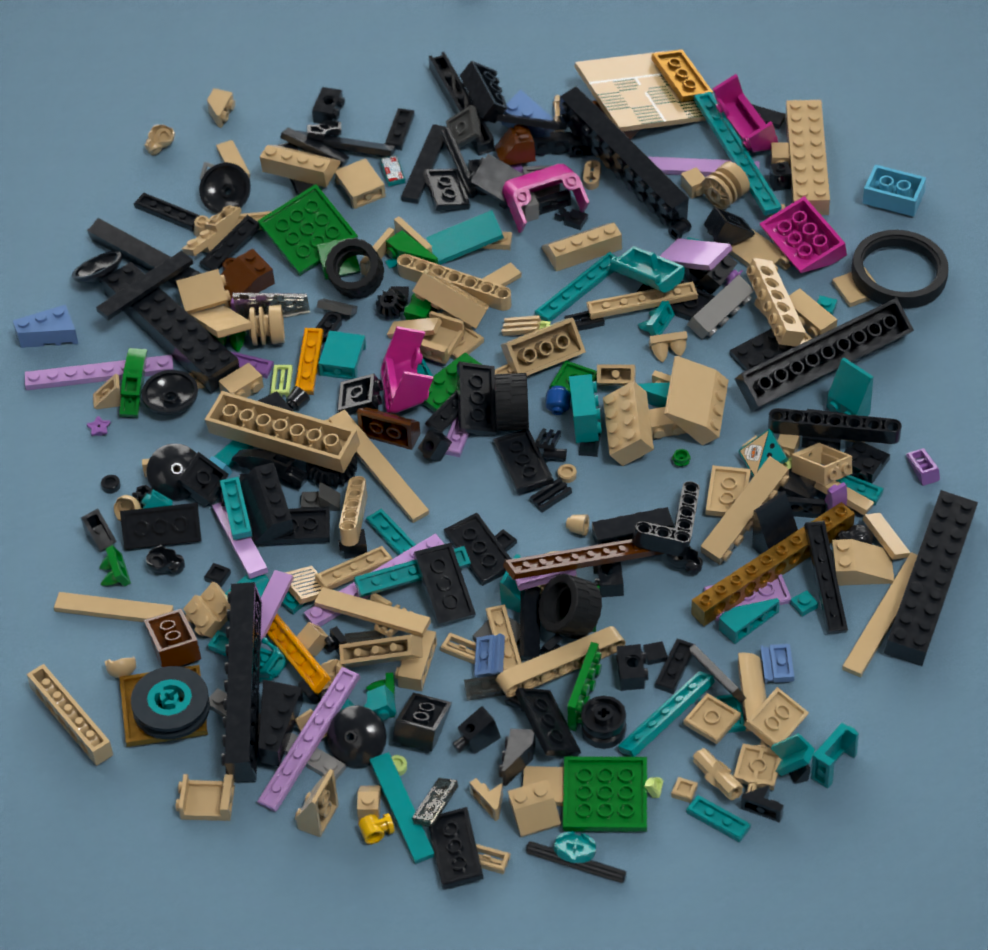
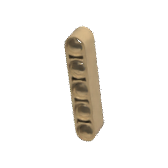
(353, 511)

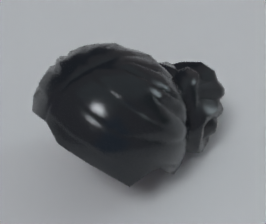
(856, 532)
(163, 559)
(690, 562)

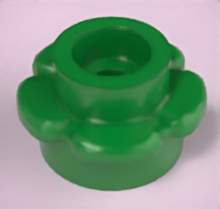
(681, 457)

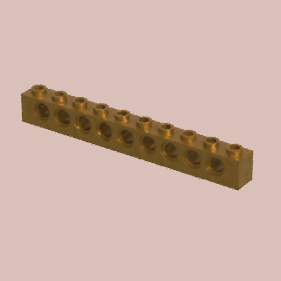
(765, 567)

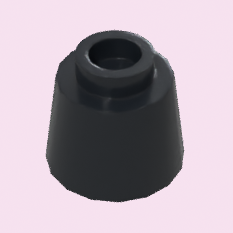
(297, 398)

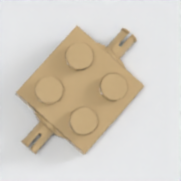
(757, 766)

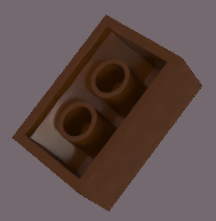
(516, 146)
(389, 427)

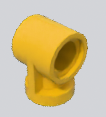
(374, 828)

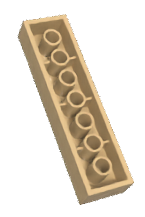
(808, 153)
(282, 431)

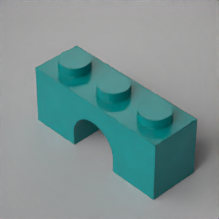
(380, 701)

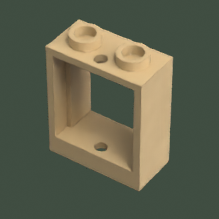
(836, 463)

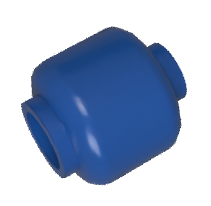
(557, 400)

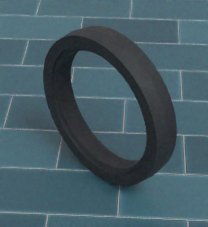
(901, 239)

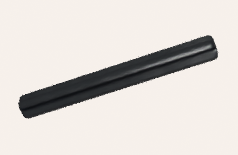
(458, 161)
(591, 866)

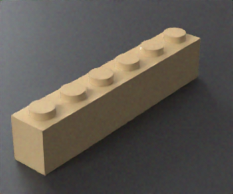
(740, 515)

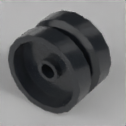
(603, 722)

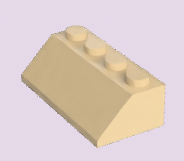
(298, 165)
(583, 246)
(450, 298)
(544, 347)

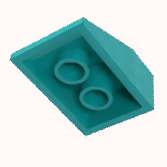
(850, 390)

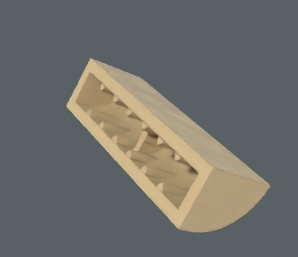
(751, 683)

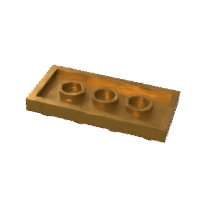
(680, 74)

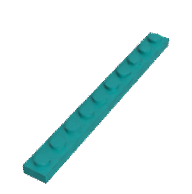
(737, 153)

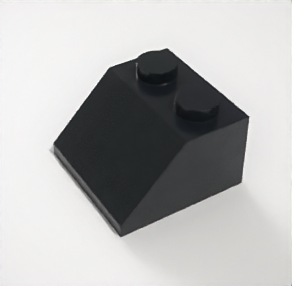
(727, 227)

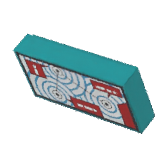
(392, 170)

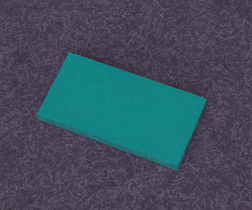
(465, 237)

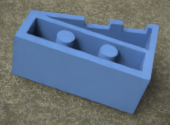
(523, 105)
(45, 328)

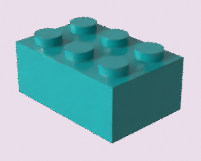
(584, 408)

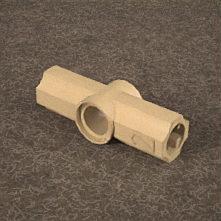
(717, 774)

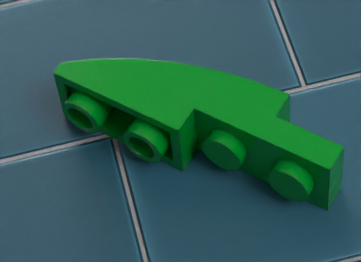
(132, 382)

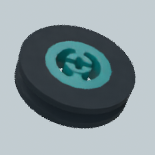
(165, 687)

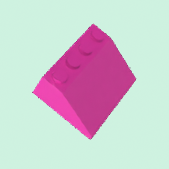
(804, 236)

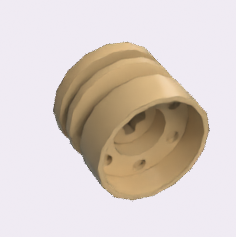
(725, 185)
(267, 325)

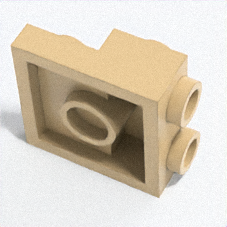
(208, 610)

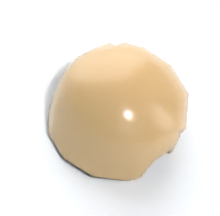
(121, 667)

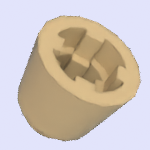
(199, 224)
(578, 524)

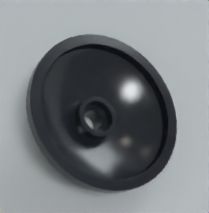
(218, 181)
(97, 267)
(169, 392)
(161, 473)
(368, 736)

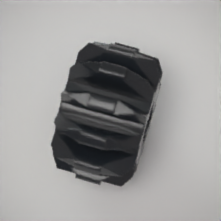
(391, 303)

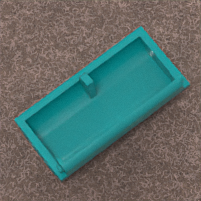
(648, 269)

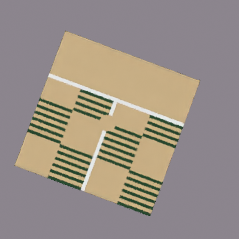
(635, 93)

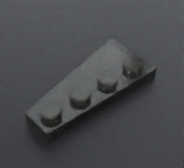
(291, 303)

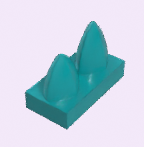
(659, 319)

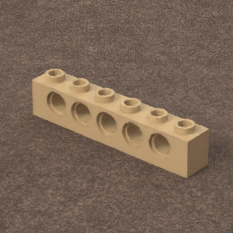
(775, 302)
(70, 714)

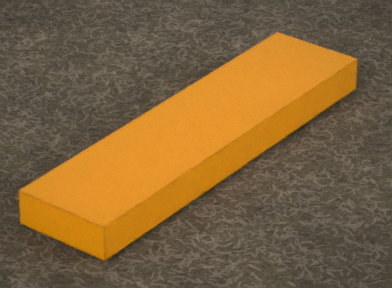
(309, 359)

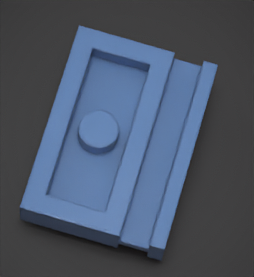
(489, 655)
(777, 663)

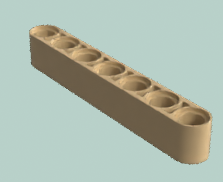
(491, 293)
(558, 661)

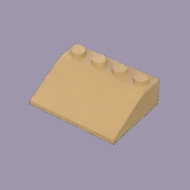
(696, 399)

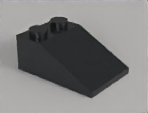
(772, 523)
(421, 722)

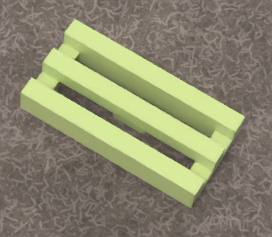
(289, 379)

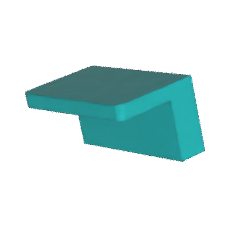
(794, 753)

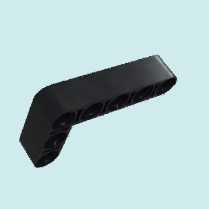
(671, 540)

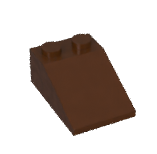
(248, 274)
(173, 639)

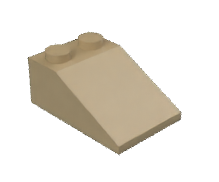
(861, 563)
(318, 806)

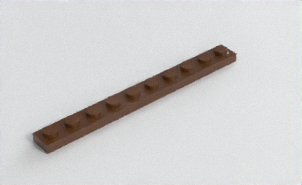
(575, 559)

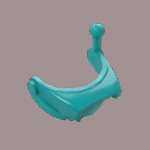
(264, 671)

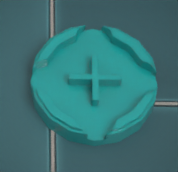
(575, 847)

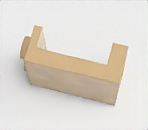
(360, 183)
(203, 291)
(442, 345)
(206, 799)

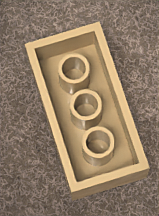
(628, 423)

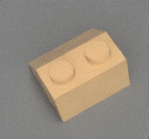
(534, 808)

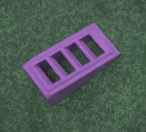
(924, 468)

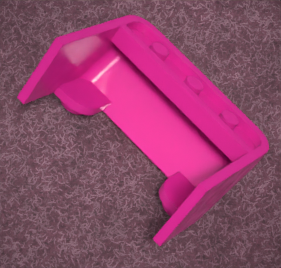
(743, 116)
(518, 189)
(399, 375)

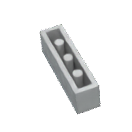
(720, 307)

